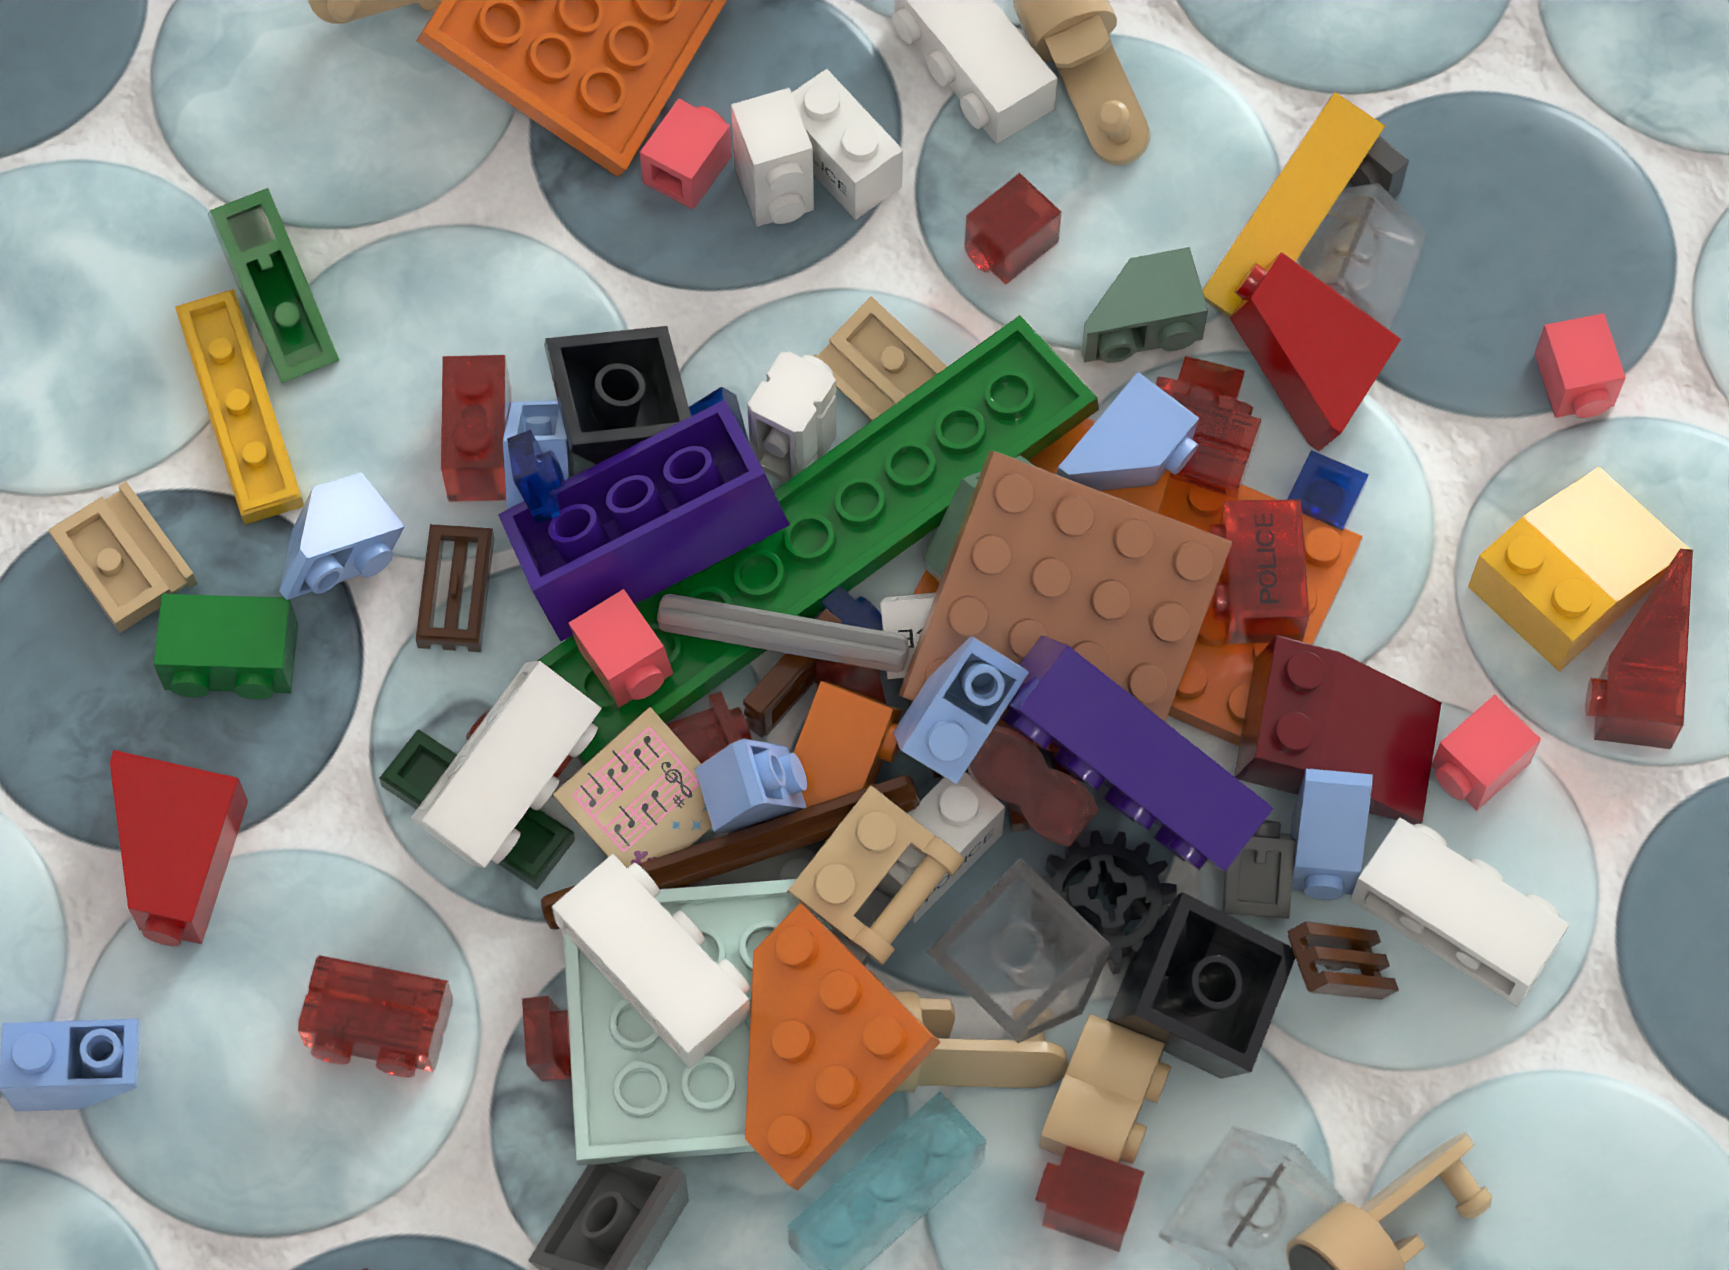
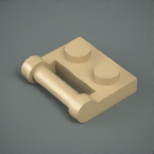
(858, 860)

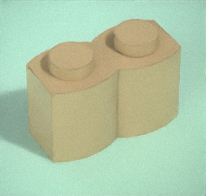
(1105, 1092)

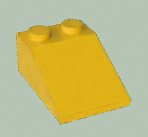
(1574, 566)

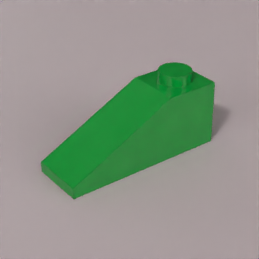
(273, 284)

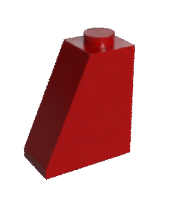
(1310, 345)
(173, 842)

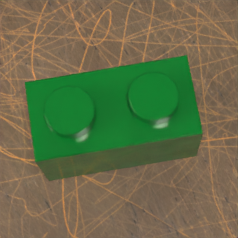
(226, 645)

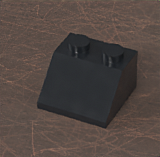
(615, 388)

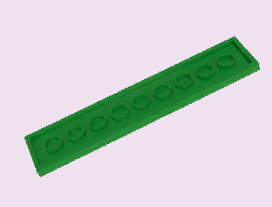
(858, 509)

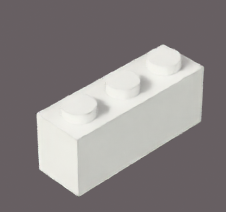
(982, 61)
(508, 765)
(1460, 910)
(654, 958)

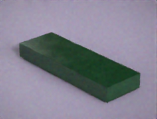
(541, 838)

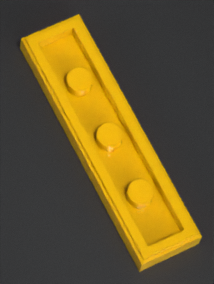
(1297, 197)
(239, 407)

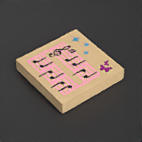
(638, 794)

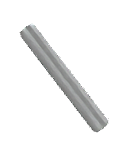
(783, 633)

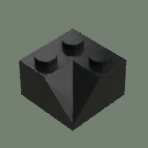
(1204, 987)

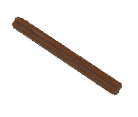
(756, 842)

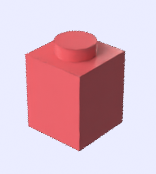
(686, 153)
(1580, 366)
(621, 649)
(1484, 753)

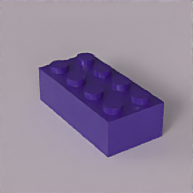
(646, 518)
(1143, 760)

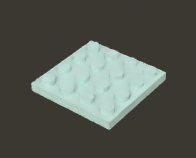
(627, 1081)

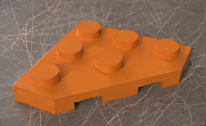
(820, 1046)

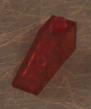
(1644, 679)

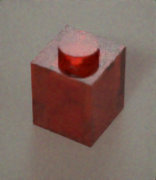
(1011, 229)
(1089, 1197)

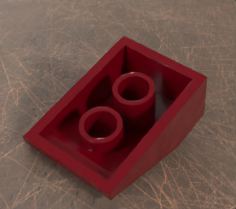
(1337, 715)

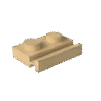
(877, 360)
(122, 556)

